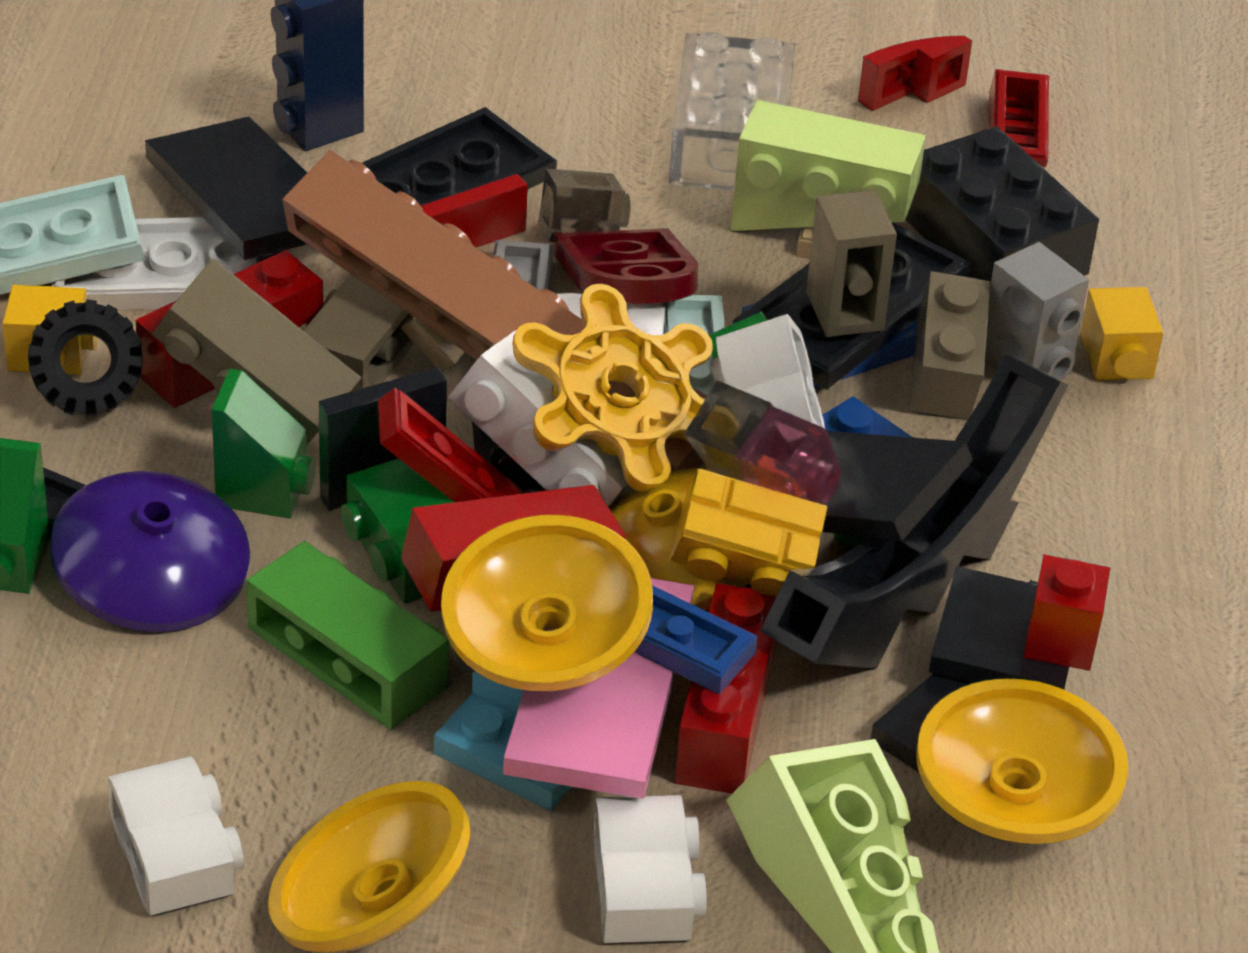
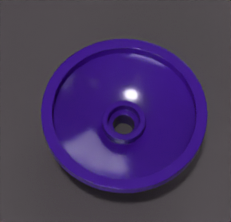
(149, 551)

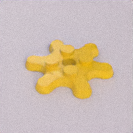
(615, 352)

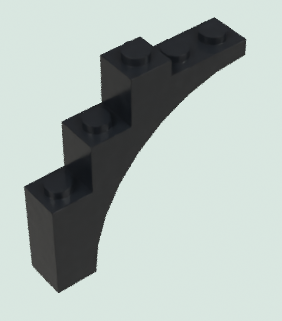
(855, 603)

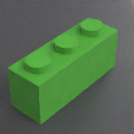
(348, 634)

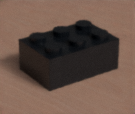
(993, 200)

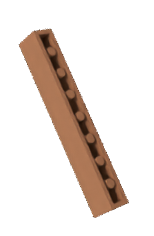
(428, 266)

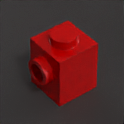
(1067, 612)

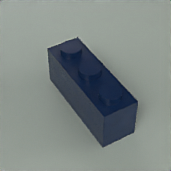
(319, 69)

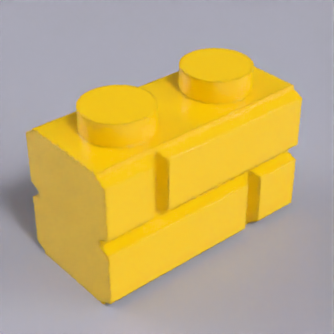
(746, 532)

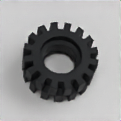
(77, 320)

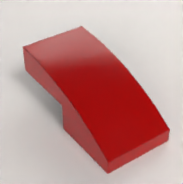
(918, 67)

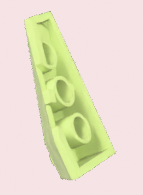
(836, 846)

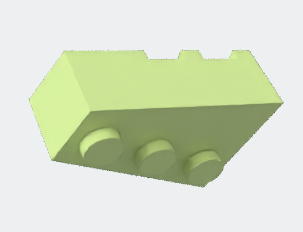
(802, 154)

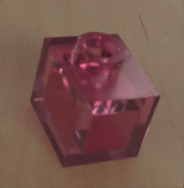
(790, 457)

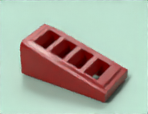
(1027, 91)

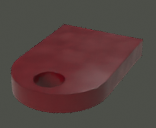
(638, 263)

